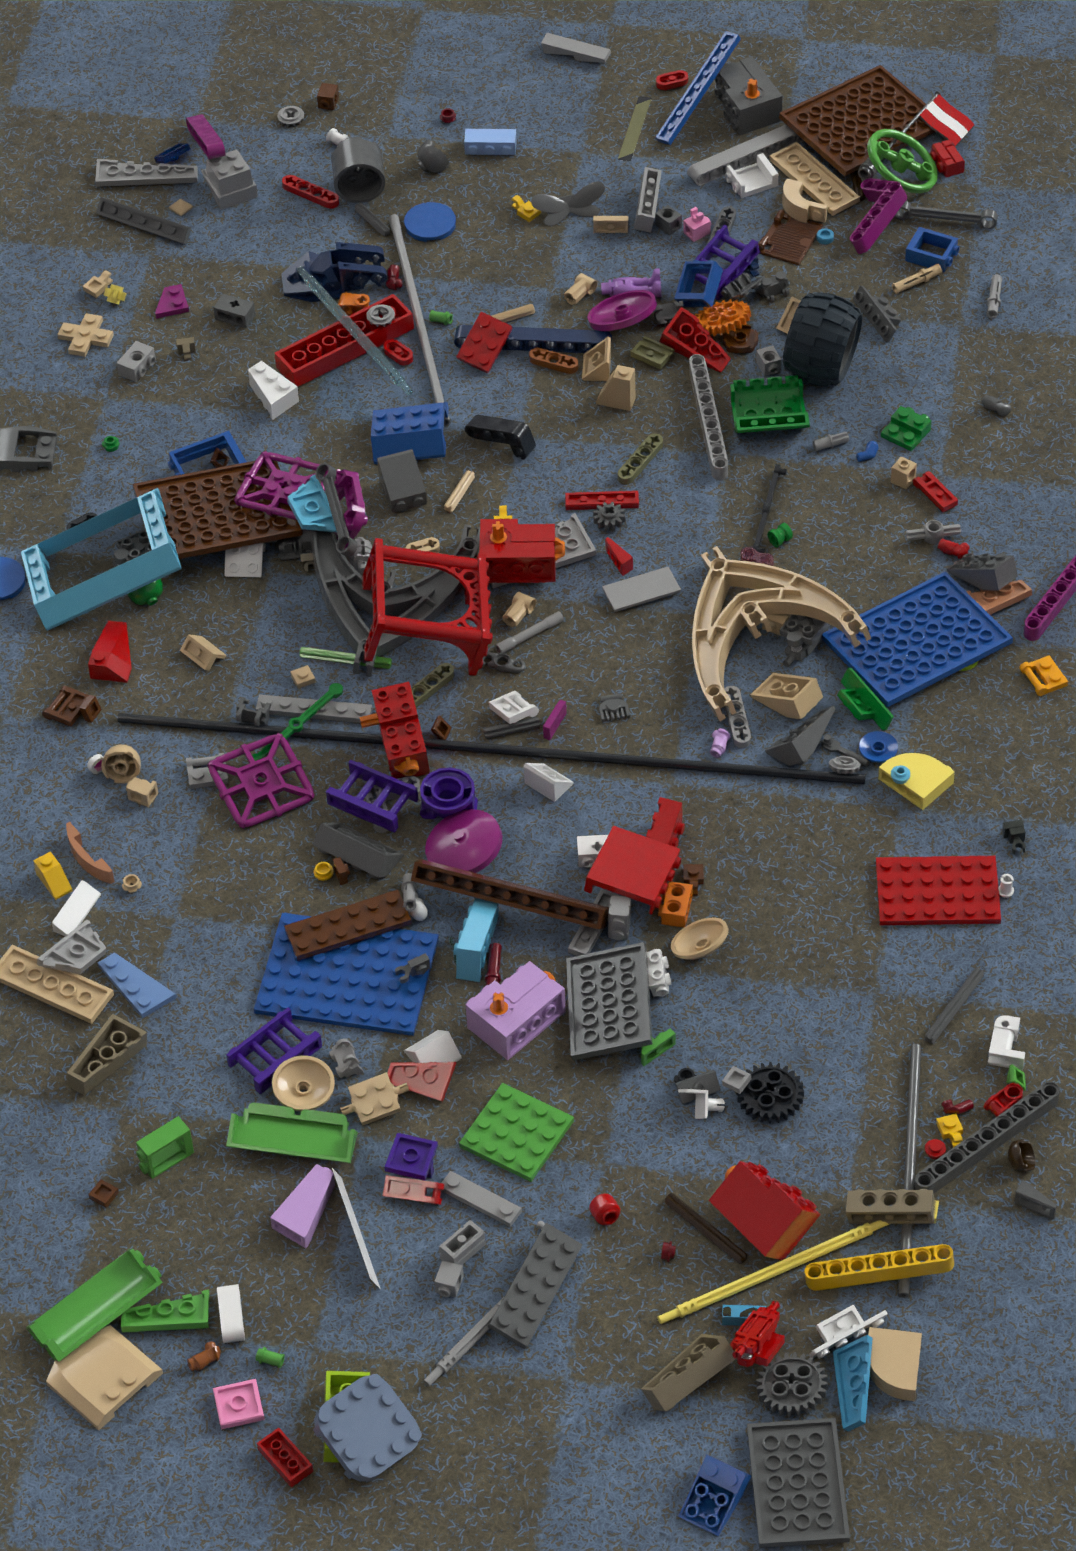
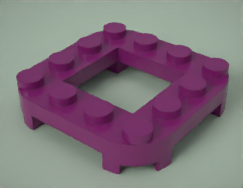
(348, 485)

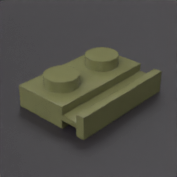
(652, 352)

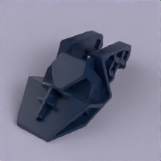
(335, 271)

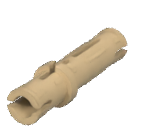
(933, 271)

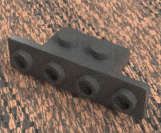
(878, 312)

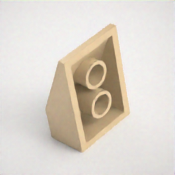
(789, 694)

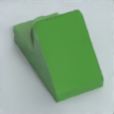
(661, 1043)

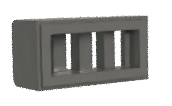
(1035, 1201)

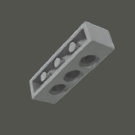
(647, 199)

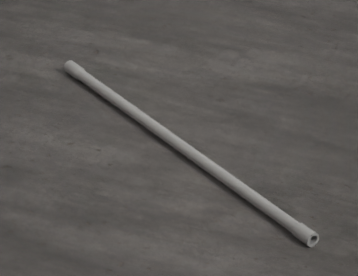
(430, 364)

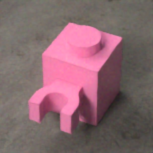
(697, 225)

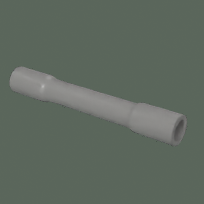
(547, 623)

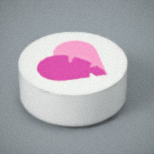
(94, 764)

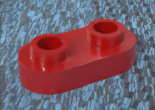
(672, 80)
(398, 352)

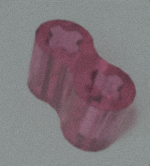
(751, 555)

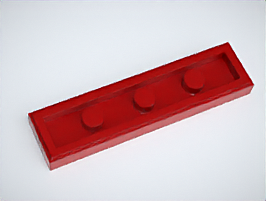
(590, 500)

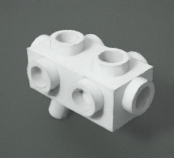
(657, 973)

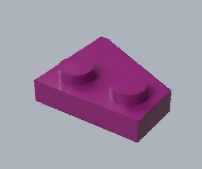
(172, 302)

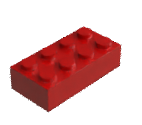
(285, 1457)

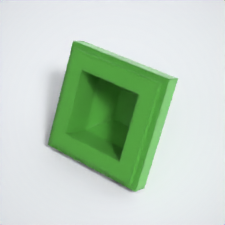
(1016, 1076)

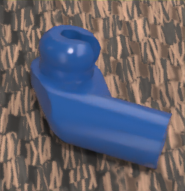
(869, 453)

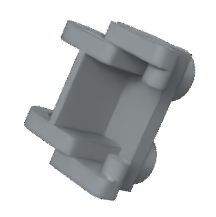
(344, 1055)

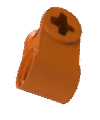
(353, 303)

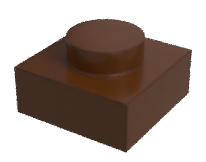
(90, 708)
(341, 870)
(103, 1193)

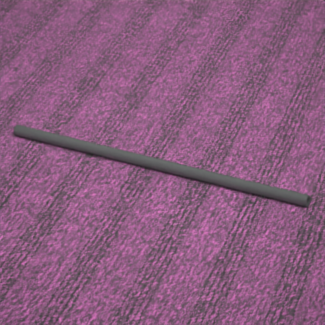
(910, 1155)

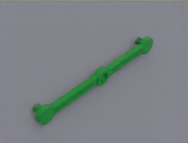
(335, 691)

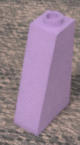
(304, 1206)

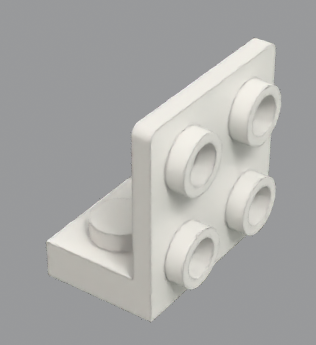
(244, 561)

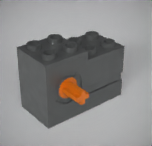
(747, 96)

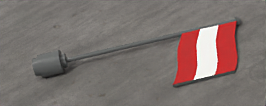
(939, 117)

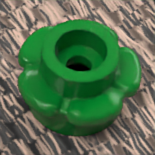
(110, 443)

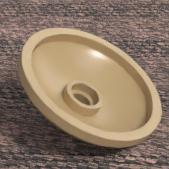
(699, 938)
(301, 1074)

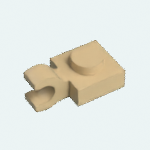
(97, 286)

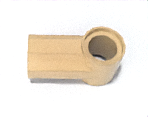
(582, 286)
(521, 605)

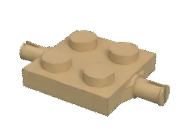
(374, 1099)

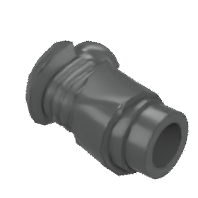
(996, 405)

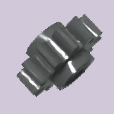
(609, 516)

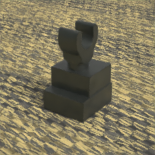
(1015, 833)

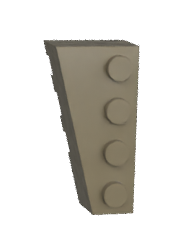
(105, 1054)
(688, 1371)

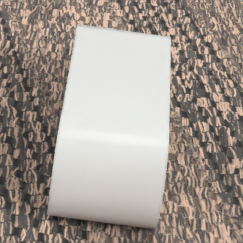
(230, 1313)

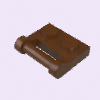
(69, 711)

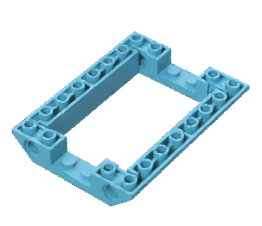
(112, 584)

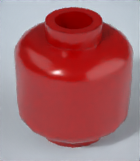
(604, 1209)

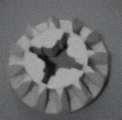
(290, 111)
(386, 311)
(844, 765)

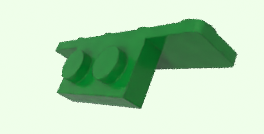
(863, 701)

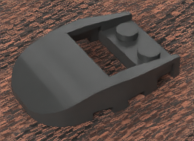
(44, 452)

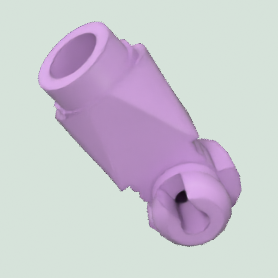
(719, 744)

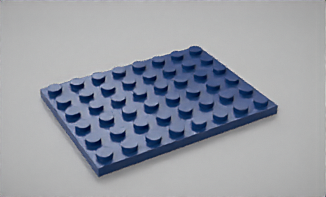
(919, 639)
(350, 983)

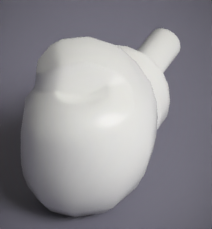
(420, 911)

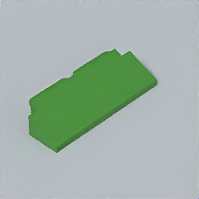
(282, 1132)

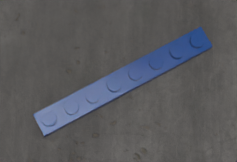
(698, 88)

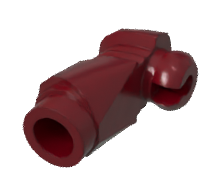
(393, 281)

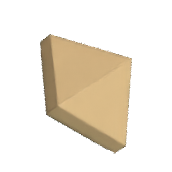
(180, 207)

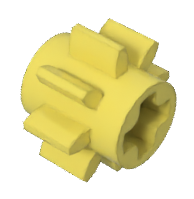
(115, 294)

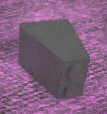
(401, 481)

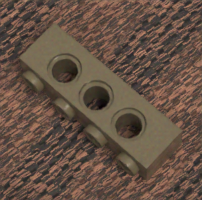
(899, 1213)

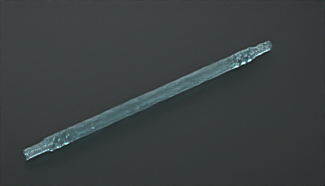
(355, 331)

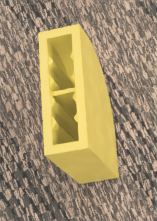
(926, 781)

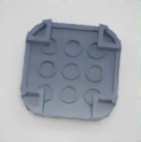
(367, 1428)

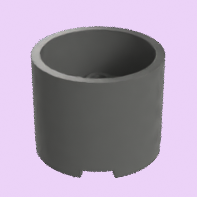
(358, 170)

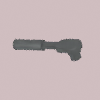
(834, 746)

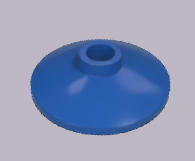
(878, 741)

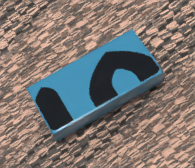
(737, 1314)

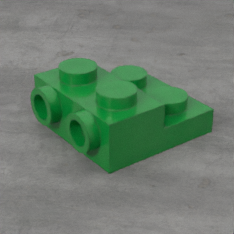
(907, 428)

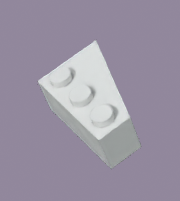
(273, 389)

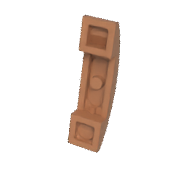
(97, 869)

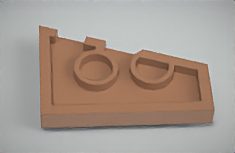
(997, 600)

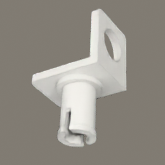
(703, 1103)

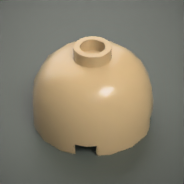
(121, 763)

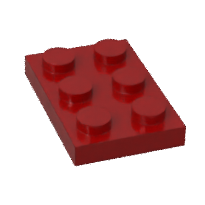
(484, 342)

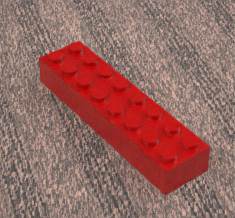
(336, 346)

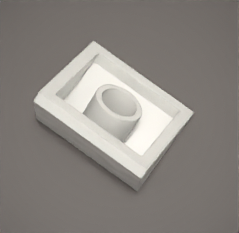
(546, 780)
(434, 1048)

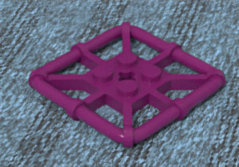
(272, 486)
(258, 791)

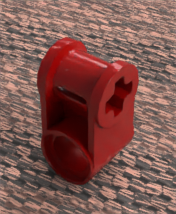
(1002, 1101)

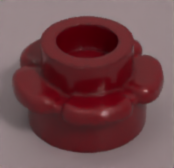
(447, 115)
(668, 1251)

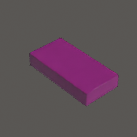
(554, 719)

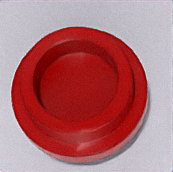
(935, 1148)

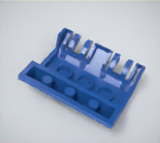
(409, 428)

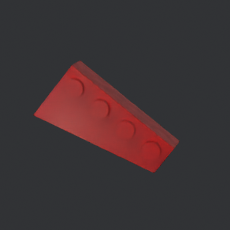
(667, 822)

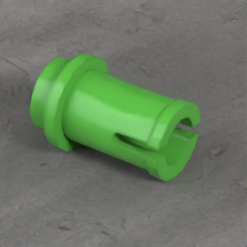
(441, 317)
(269, 1357)

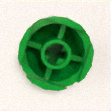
(147, 594)

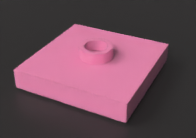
(238, 1404)

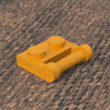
(1048, 673)

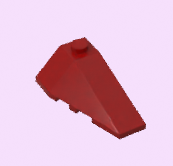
(690, 338)
(111, 654)

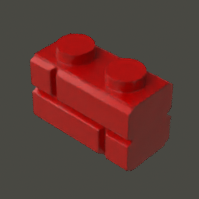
(947, 158)

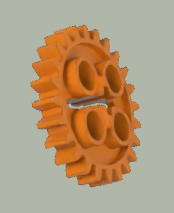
(724, 316)

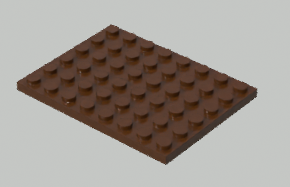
(847, 115)
(205, 516)

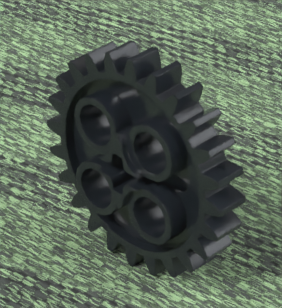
(771, 1093)

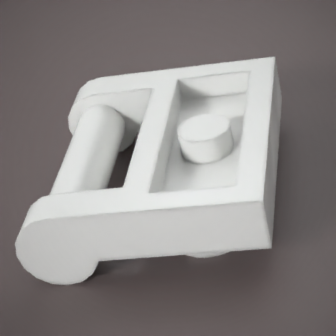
(508, 709)

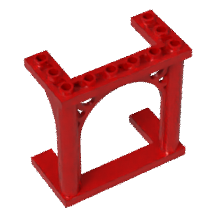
(468, 571)

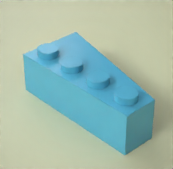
(475, 939)

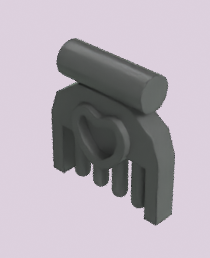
(613, 705)

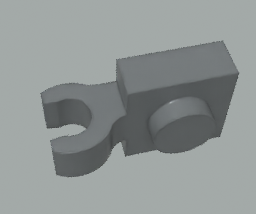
(414, 967)

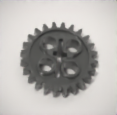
(799, 1378)

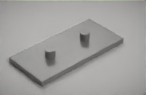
(641, 589)

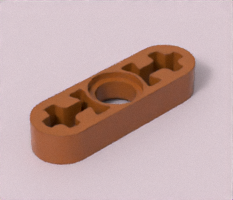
(565, 363)

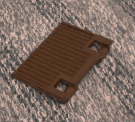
(789, 240)

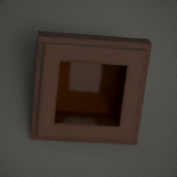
(218, 455)
(441, 728)

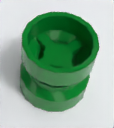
(779, 535)

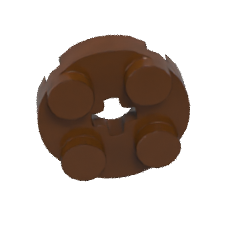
(747, 344)

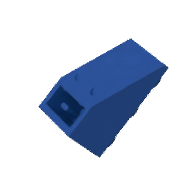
(714, 1495)

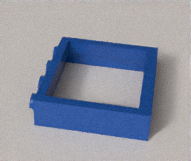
(204, 448)

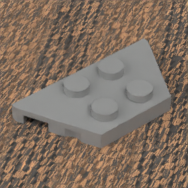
(75, 951)

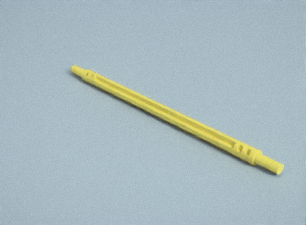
(771, 1271)

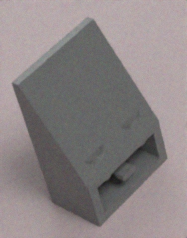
(985, 570)

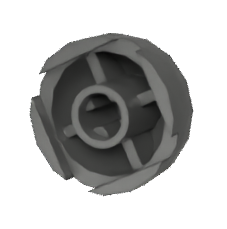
(431, 158)

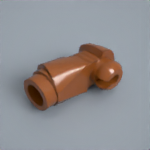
(203, 1358)

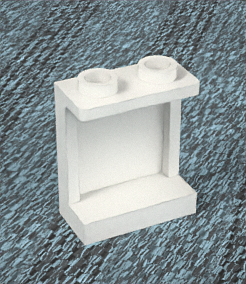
(752, 178)

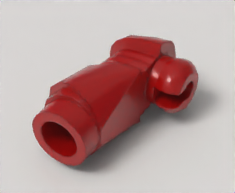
(952, 548)

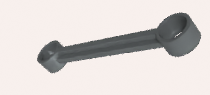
(949, 215)
(336, 510)

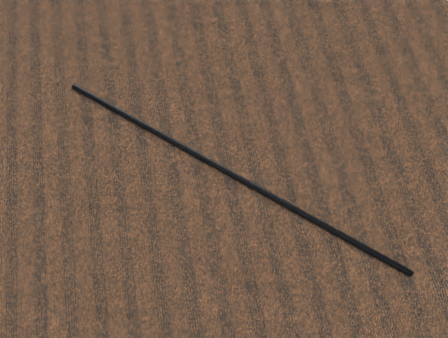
(502, 749)

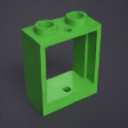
(164, 1147)

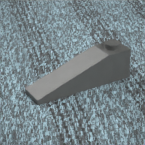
(802, 740)

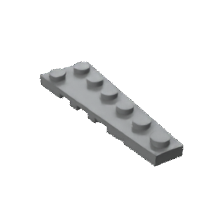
(120, 174)

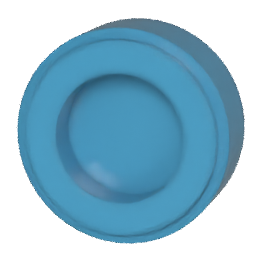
(825, 236)

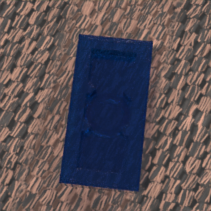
(172, 153)

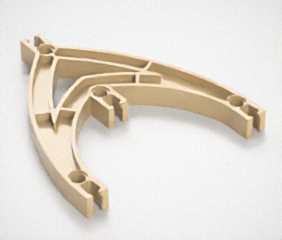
(775, 593)

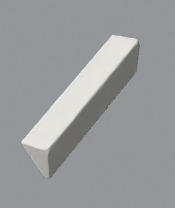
(75, 909)

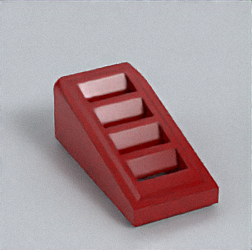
(619, 556)

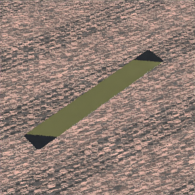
(634, 128)

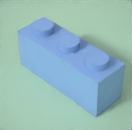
(490, 142)

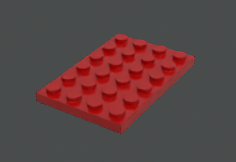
(938, 890)

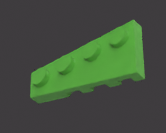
(185, 1313)

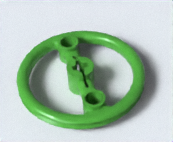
(902, 160)

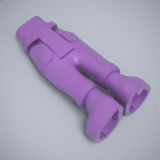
(626, 284)

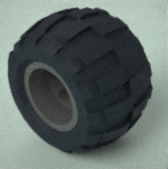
(822, 339)

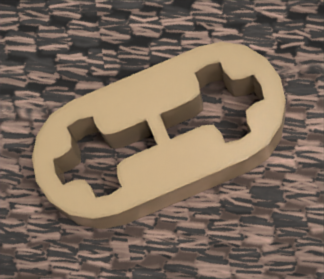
(424, 545)

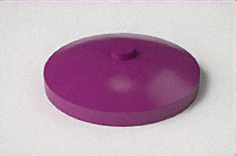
(622, 310)
(465, 840)

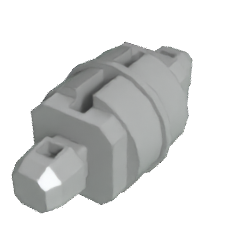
(360, 557)

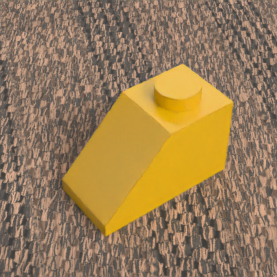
(52, 875)

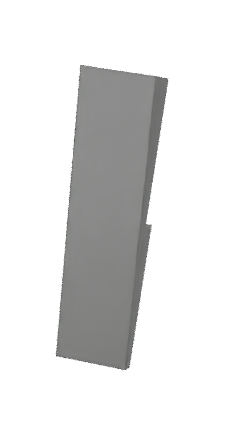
(582, 51)

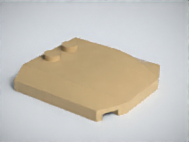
(102, 1375)

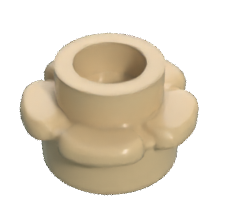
(131, 879)

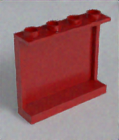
(634, 867)

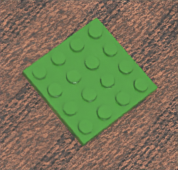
(516, 1132)

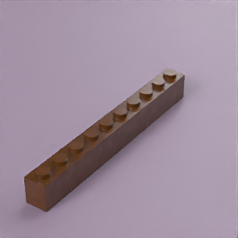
(510, 894)

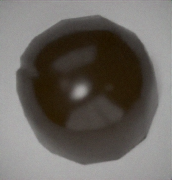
(1021, 1155)

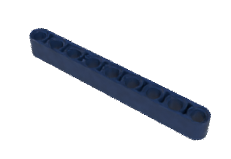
(546, 338)

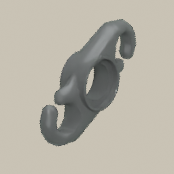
(495, 657)

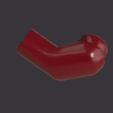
(959, 1108)

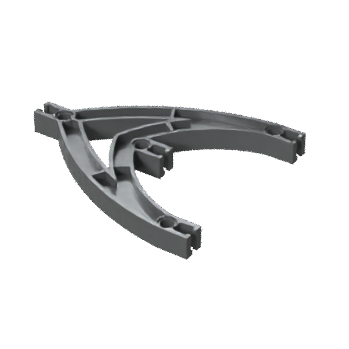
(418, 600)

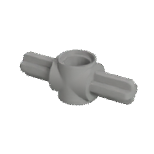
(933, 532)

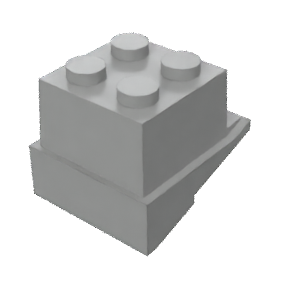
(230, 180)

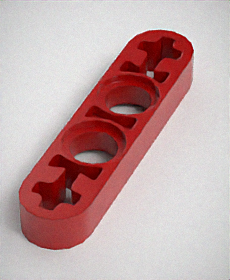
(293, 184)

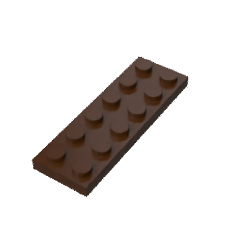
(347, 925)

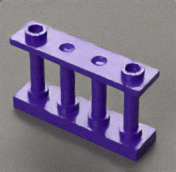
(738, 263)
(365, 810)
(263, 1079)

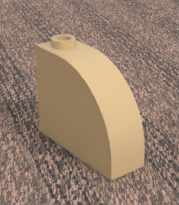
(895, 1361)

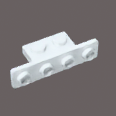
(842, 1327)

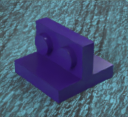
(411, 1157)

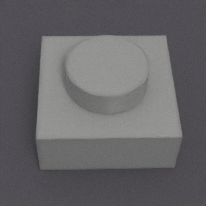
(736, 1079)

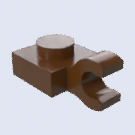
(693, 875)

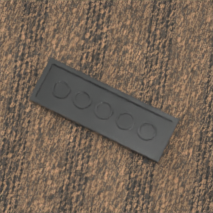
(535, 1286)

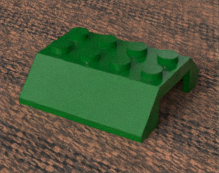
(769, 405)

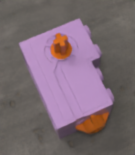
(516, 1010)

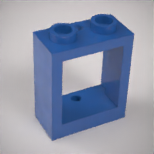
(928, 259)
(687, 278)

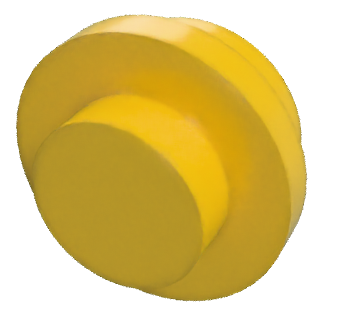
(323, 871)

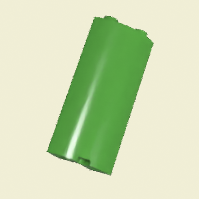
(94, 1304)

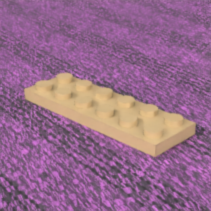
(816, 178)
(55, 987)

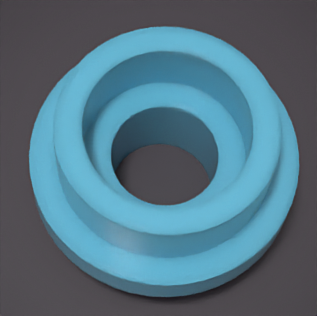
(900, 778)

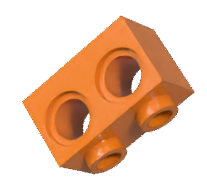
(676, 904)

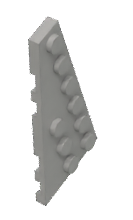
(577, 543)

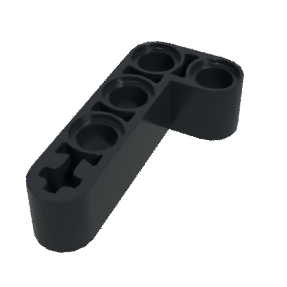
(502, 431)

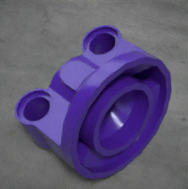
(446, 793)

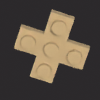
(85, 335)

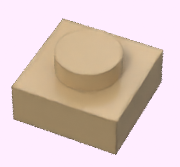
(302, 676)

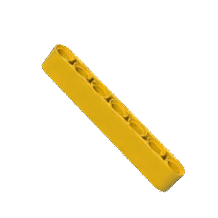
(888, 1261)

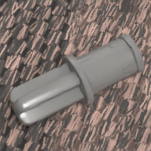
(830, 441)

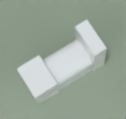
(1001, 1044)

